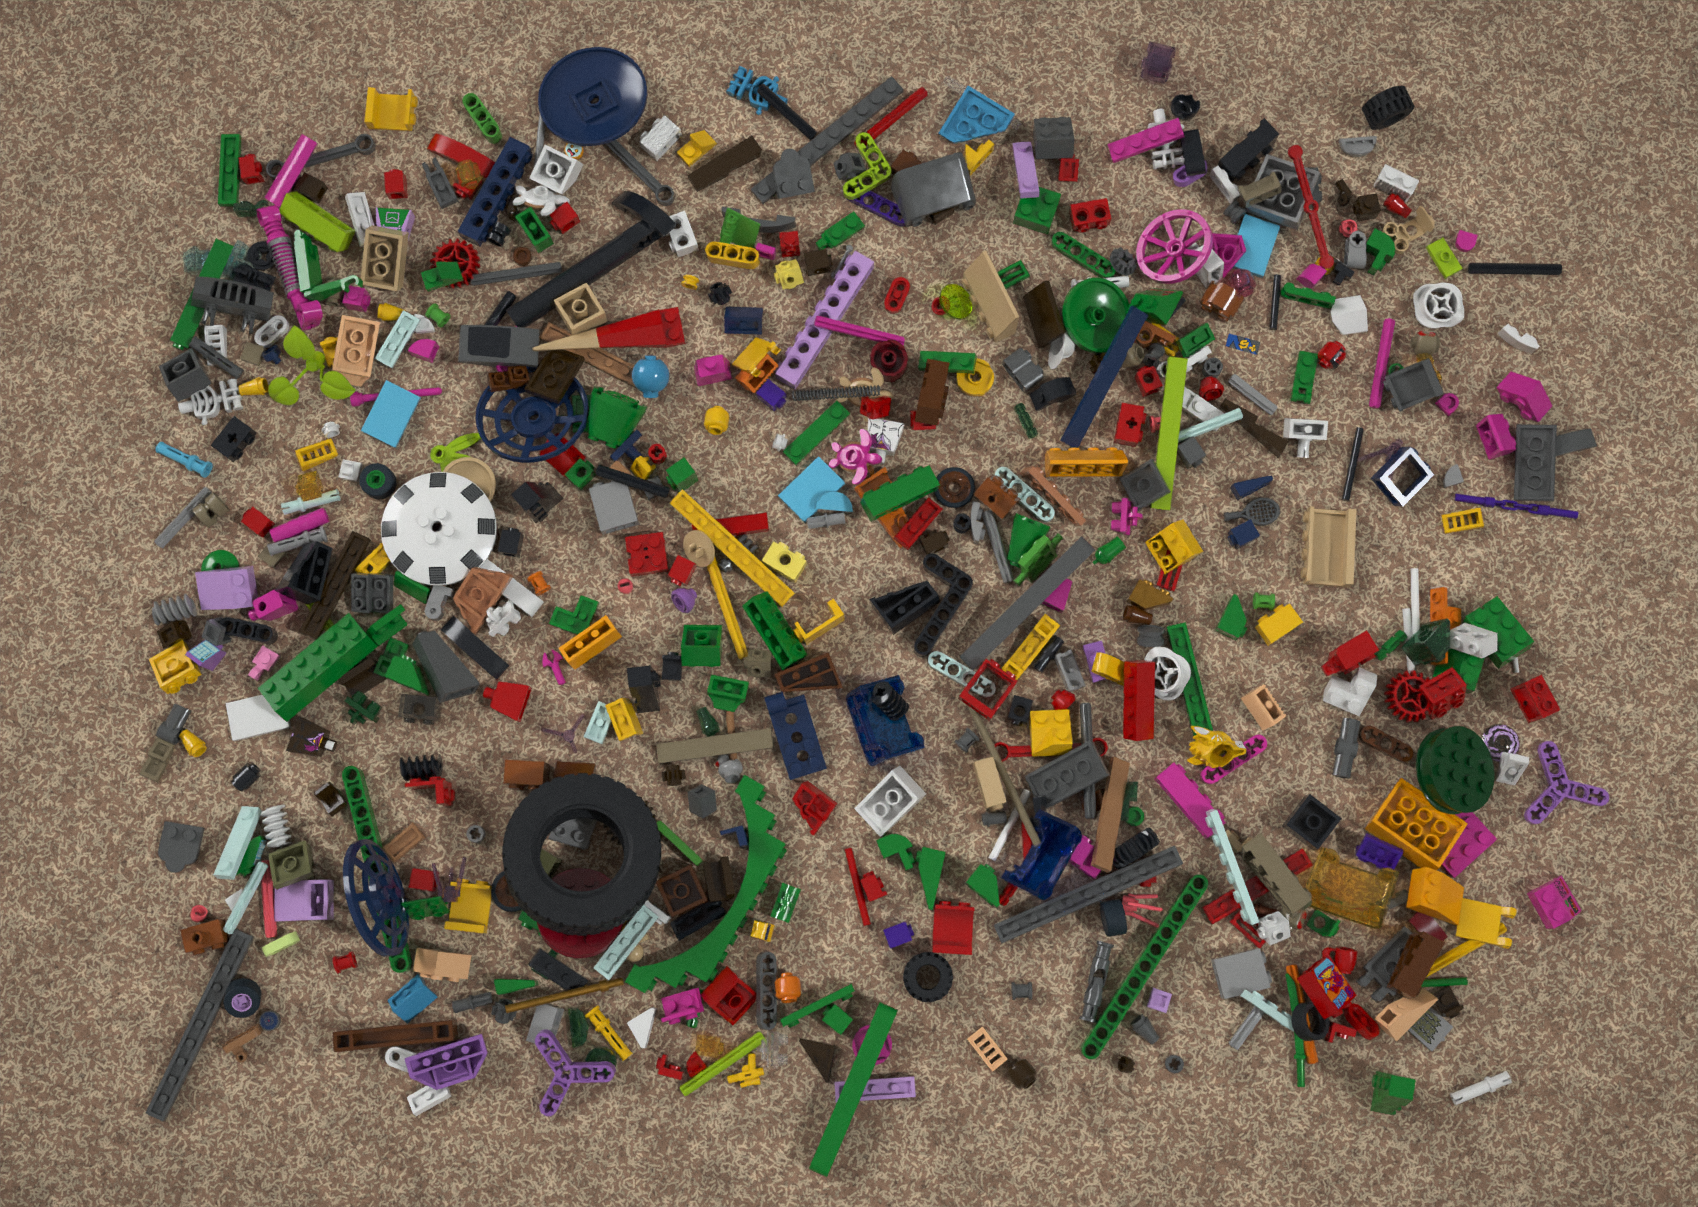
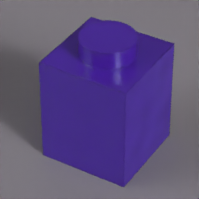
(771, 395)
(898, 934)

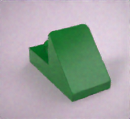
(443, 275)

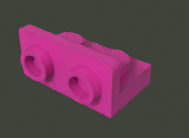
(682, 1005)

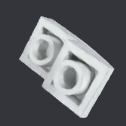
(1525, 343)

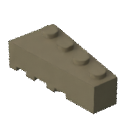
(1276, 876)

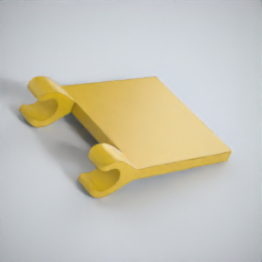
(753, 355)
(1481, 922)

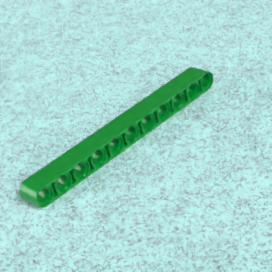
(360, 824)
(1152, 960)

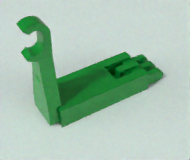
(310, 272)

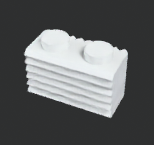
(660, 137)
(1396, 182)

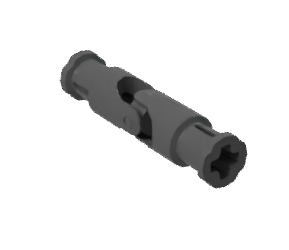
(1093, 993)

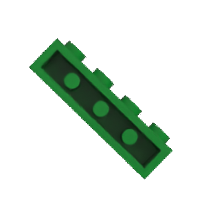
(899, 493)
(774, 630)

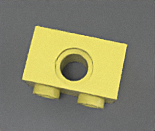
(790, 571)

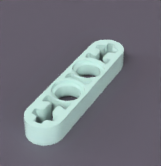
(1026, 492)
(959, 677)

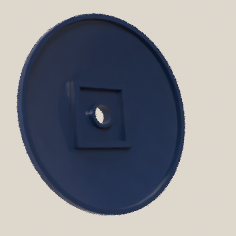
(589, 75)

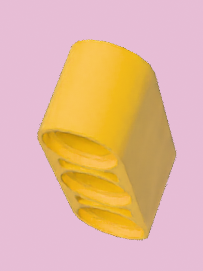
(726, 249)
(1109, 668)

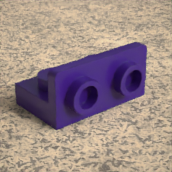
(1378, 852)

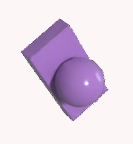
(1090, 652)

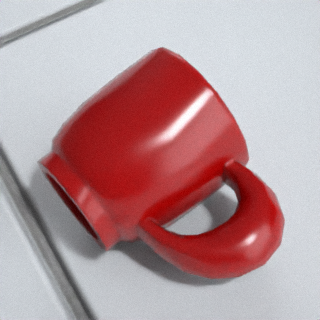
(1344, 958)

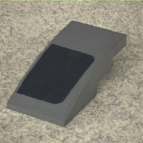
(498, 345)

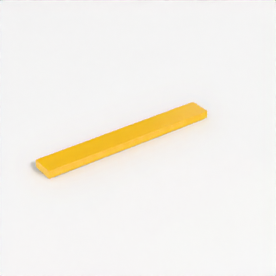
(732, 548)

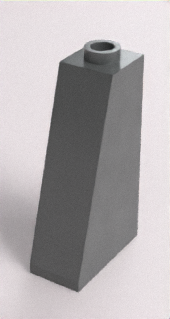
(443, 668)

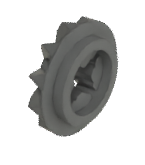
(1121, 266)

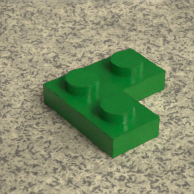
(576, 621)

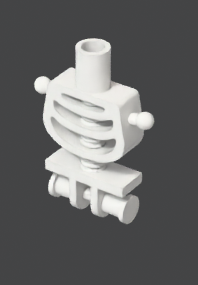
(1159, 117)
(203, 407)

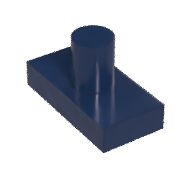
(628, 448)

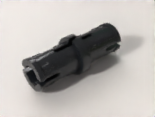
(1048, 654)

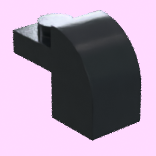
(1052, 392)

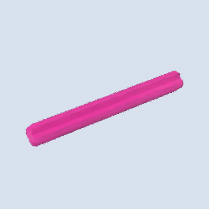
(856, 330)
(1382, 363)

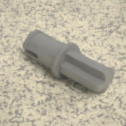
(826, 520)

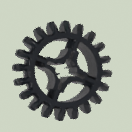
(1135, 848)

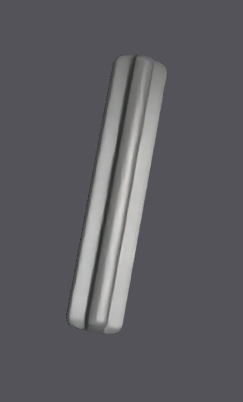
(1252, 394)
(1246, 1027)

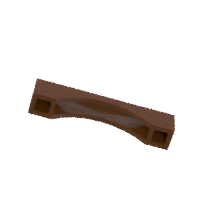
(395, 1035)

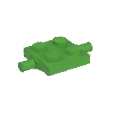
(1037, 558)

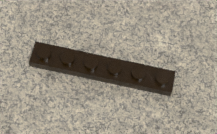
(335, 585)

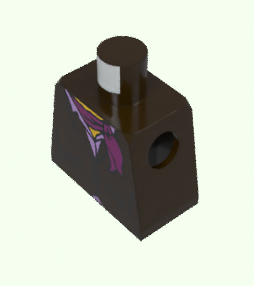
(310, 739)

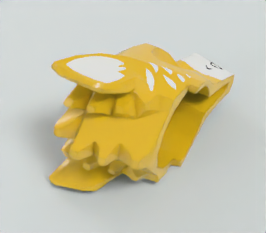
(1209, 746)

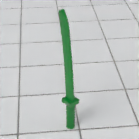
(1299, 1046)

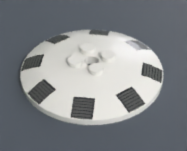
(465, 535)

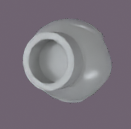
(729, 769)

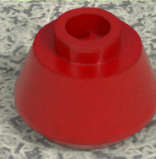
(1210, 389)
(1062, 700)

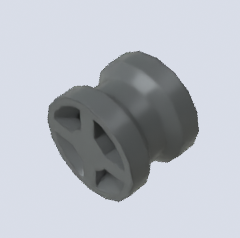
(1234, 212)
(1212, 364)

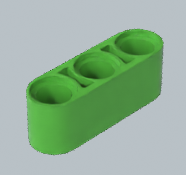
(478, 111)

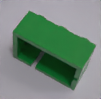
(1511, 636)

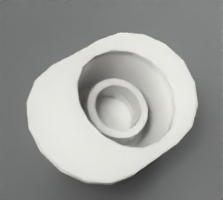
(1059, 349)

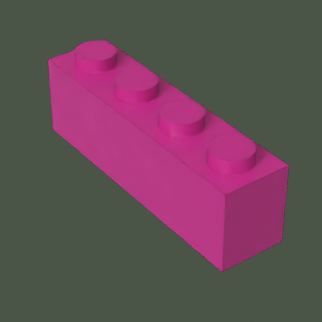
(1187, 797)

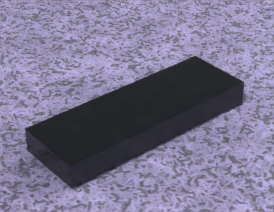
(556, 970)

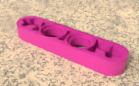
(1235, 762)

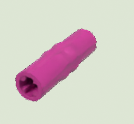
(297, 526)

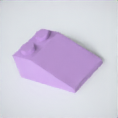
(226, 588)

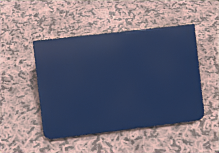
(743, 320)
(741, 835)

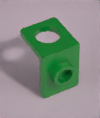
(1330, 928)

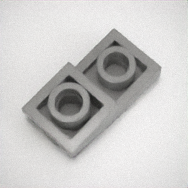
(976, 527)

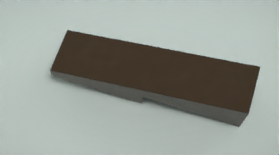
(725, 163)
(1268, 439)

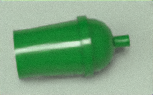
(1109, 551)

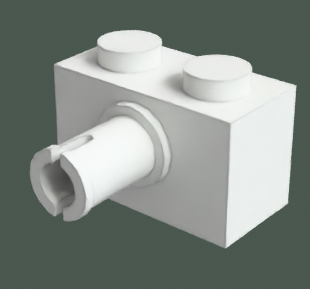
(1305, 431)

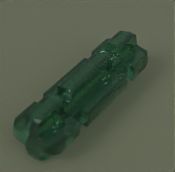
(1025, 420)

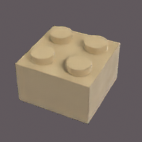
(580, 310)

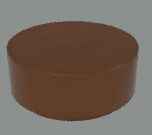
(522, 256)

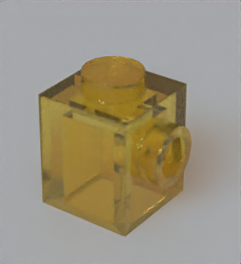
(309, 486)

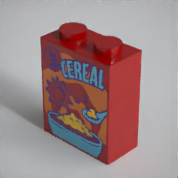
(1327, 988)

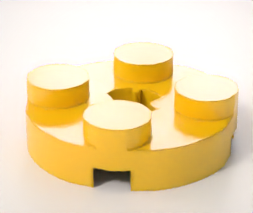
(979, 387)

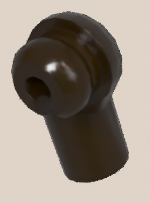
(1345, 193)

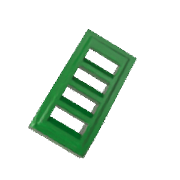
(506, 986)

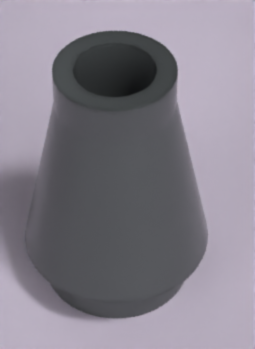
(1144, 1028)

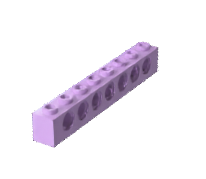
(853, 262)

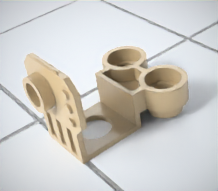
(1422, 222)

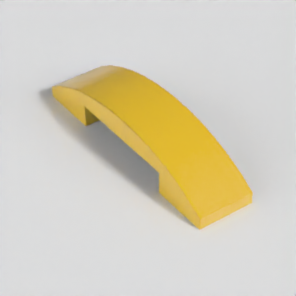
(1031, 646)

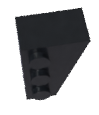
(643, 686)

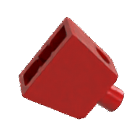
(509, 699)

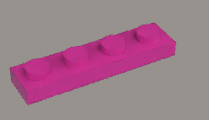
(1146, 140)

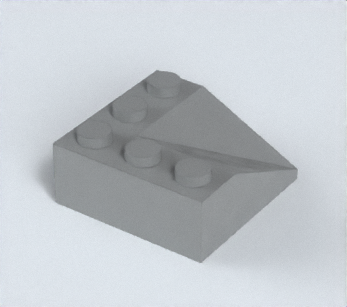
(1287, 206)

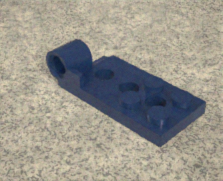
(778, 710)

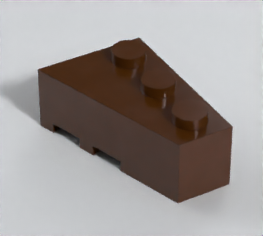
(933, 392)
(810, 675)
(1414, 964)

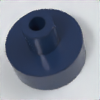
(272, 353)

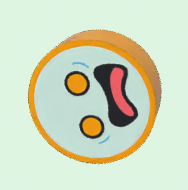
(574, 151)

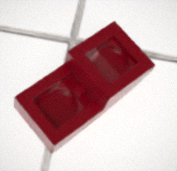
(1426, 923)

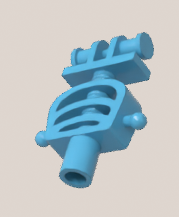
(752, 88)

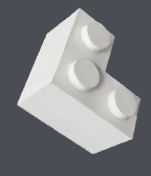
(1351, 695)

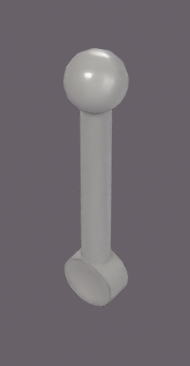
(849, 248)

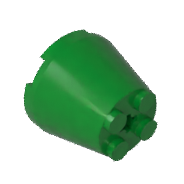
(613, 416)

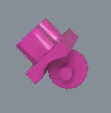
(1127, 518)

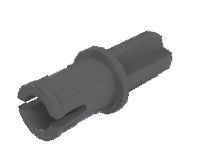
(472, 1002)

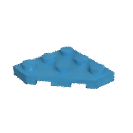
(975, 118)

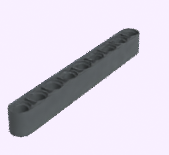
(1027, 603)

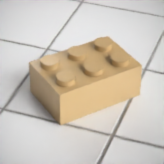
(384, 258)

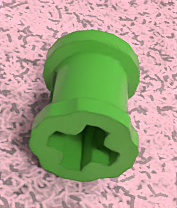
(437, 315)
(1263, 601)

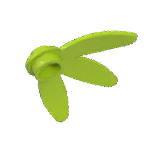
(449, 452)

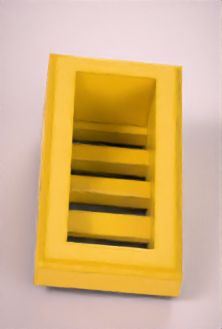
(305, 465)
(1478, 515)

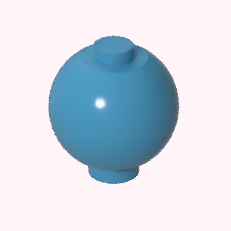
(650, 376)

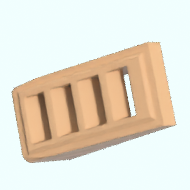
(999, 1061)

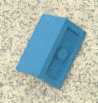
(411, 999)

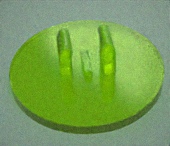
(955, 301)

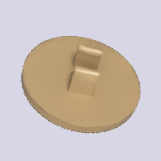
(699, 548)

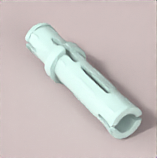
(298, 504)

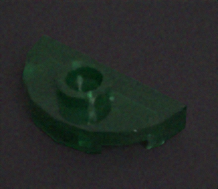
(578, 1027)

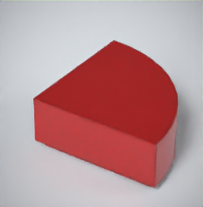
(695, 1064)

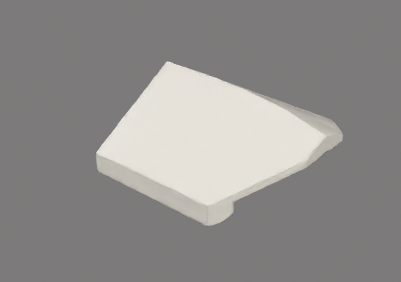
(1349, 315)

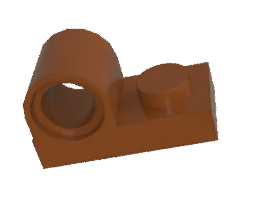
(1154, 332)

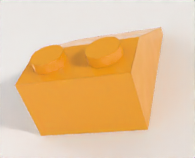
(1435, 895)

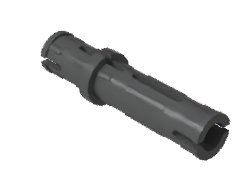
(197, 344)

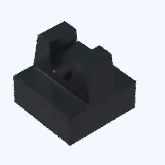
(1342, 273)

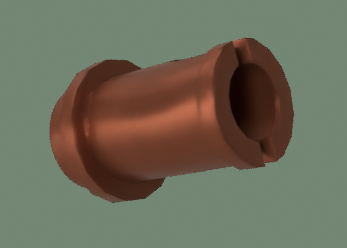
(1263, 911)

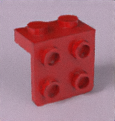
(444, 793)

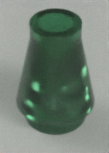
(707, 722)

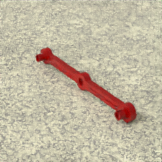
(1295, 152)

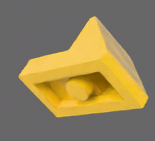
(699, 145)
(976, 158)

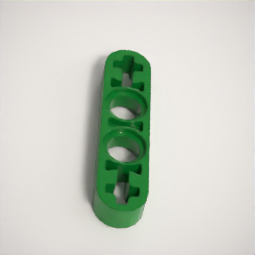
(1081, 258)

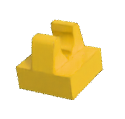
(642, 468)

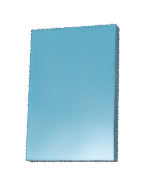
(1259, 241)
(390, 414)
(809, 487)

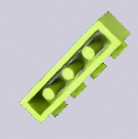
(316, 221)

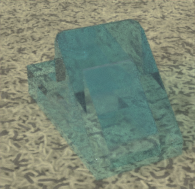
(194, 259)

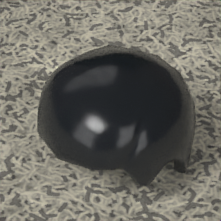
(1184, 107)

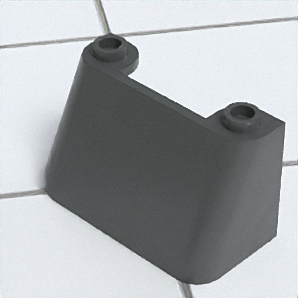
(933, 188)

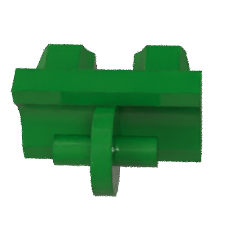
(785, 902)

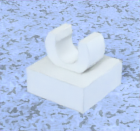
(350, 470)

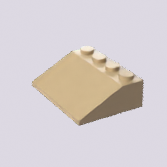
(991, 298)

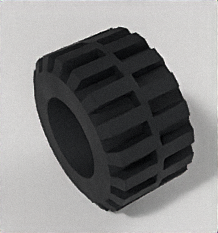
(1388, 107)
(940, 989)

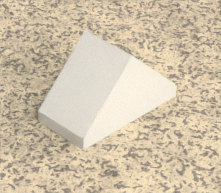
(642, 1026)

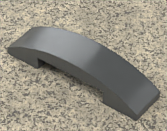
(782, 222)
(1575, 441)

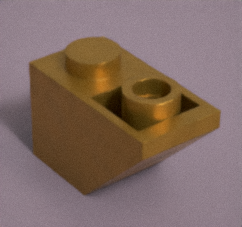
(1148, 597)

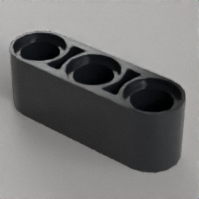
(1193, 153)
(256, 634)

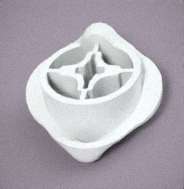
(1451, 293)
(1183, 670)

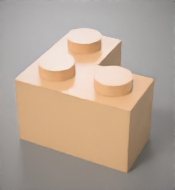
(440, 964)

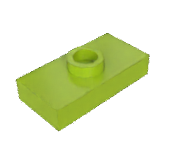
(1444, 258)

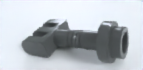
(725, 565)

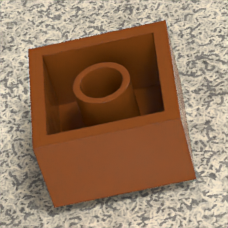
(525, 774)

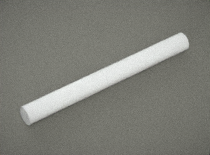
(1415, 600)
(1408, 630)
(1008, 827)

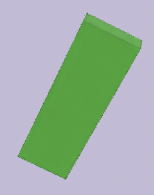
(679, 843)

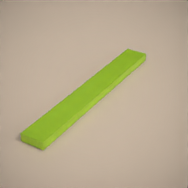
(1170, 425)

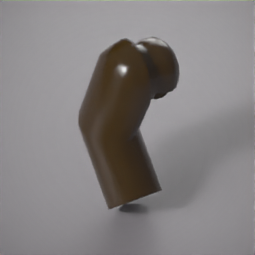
(511, 209)

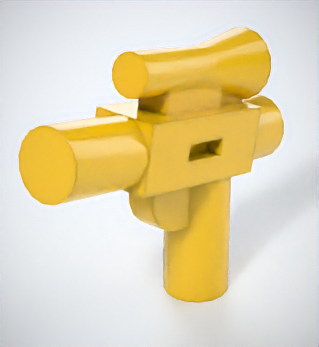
(749, 1073)

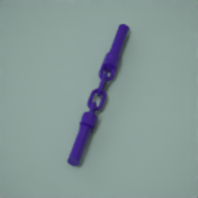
(1544, 510)

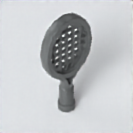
(1236, 515)

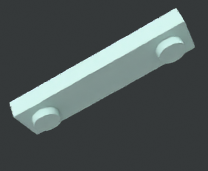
(237, 843)
(626, 942)

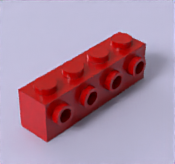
(1139, 700)

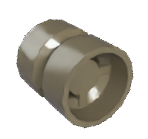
(216, 505)

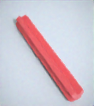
(268, 903)

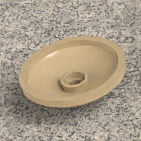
(475, 471)

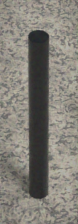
(1352, 464)

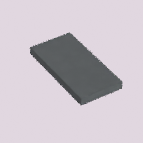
(1535, 462)
(1068, 774)

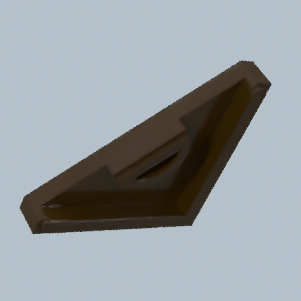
(821, 1056)

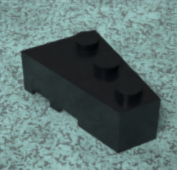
(1249, 151)
(537, 499)
(307, 573)
(905, 606)

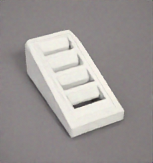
(208, 330)

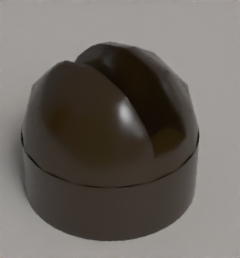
(1126, 1064)

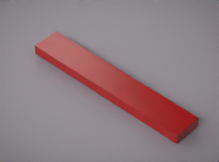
(1227, 904)

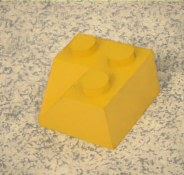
(1050, 732)

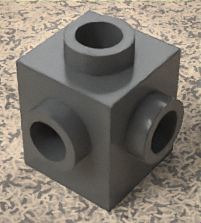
(849, 166)

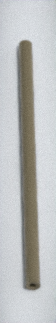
(1005, 777)

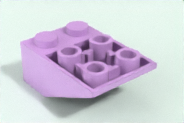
(305, 901)

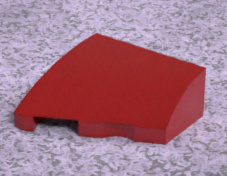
(813, 805)

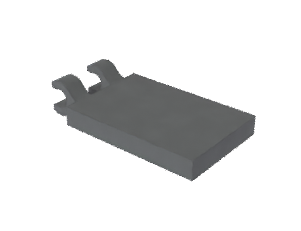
(1383, 963)

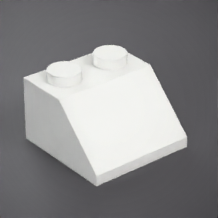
(555, 170)

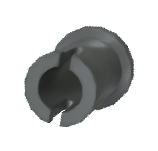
(994, 818)

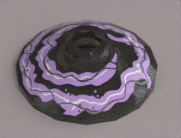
(1492, 740)

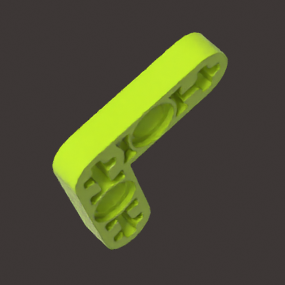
(872, 173)

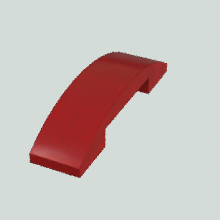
(459, 152)

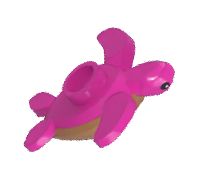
(855, 457)

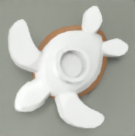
(540, 199)

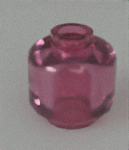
(1242, 282)

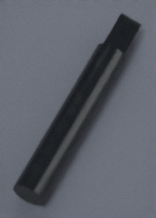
(585, 271)

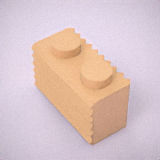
(1263, 707)

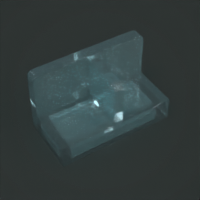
(237, 257)

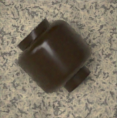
(1021, 1073)

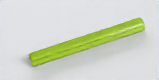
(721, 1064)

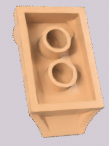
(356, 349)

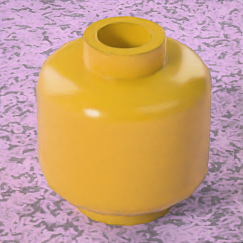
(716, 420)

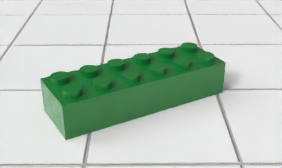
(317, 667)

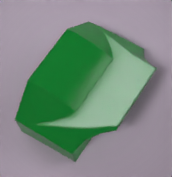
(727, 692)

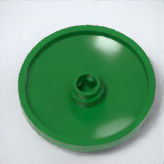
(1094, 313)

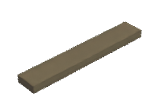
(715, 746)

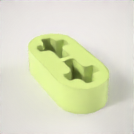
(280, 944)

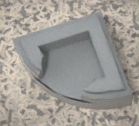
(1453, 477)

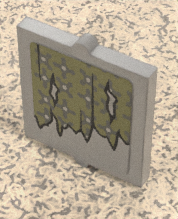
(1430, 1029)

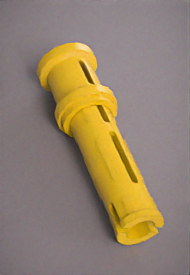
(604, 1023)

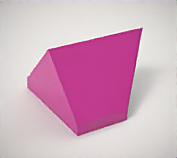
(1229, 249)

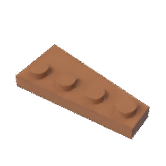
(1052, 495)

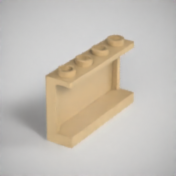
(1329, 547)

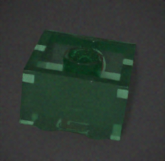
(1429, 643)

